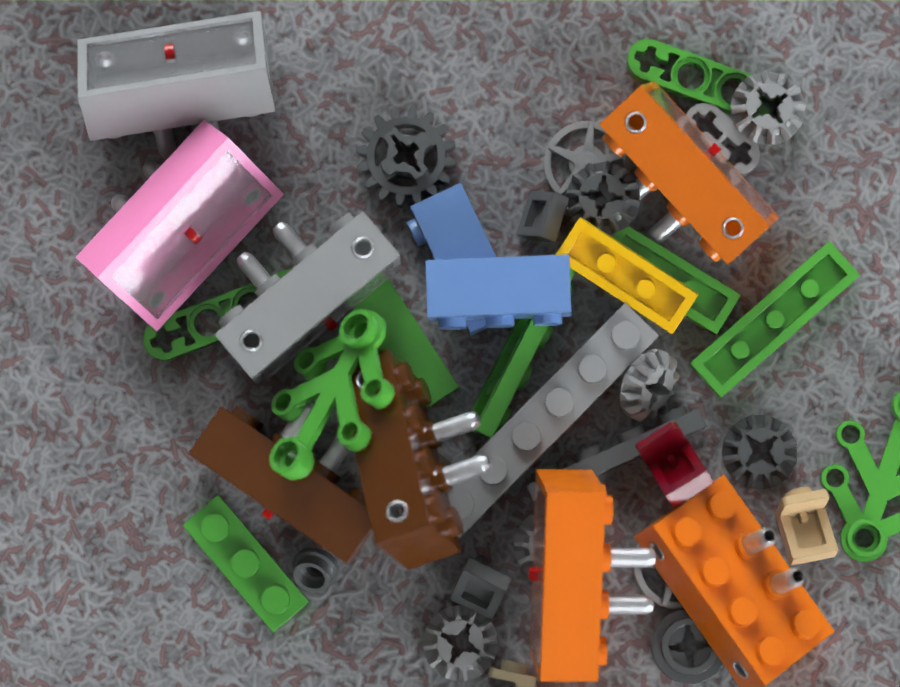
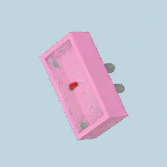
(179, 224)

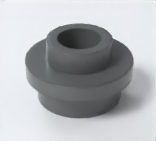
(315, 569)

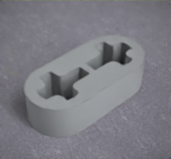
(726, 129)

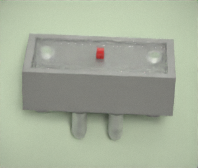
(174, 77)
(309, 297)

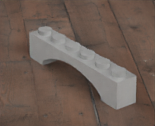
(552, 411)

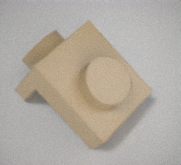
(805, 526)

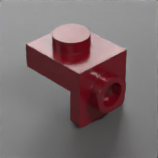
(674, 464)

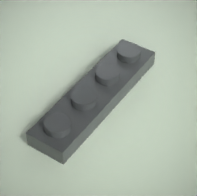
(625, 452)

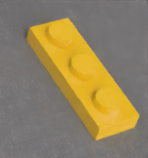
(627, 275)

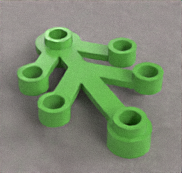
(357, 343)
(880, 485)

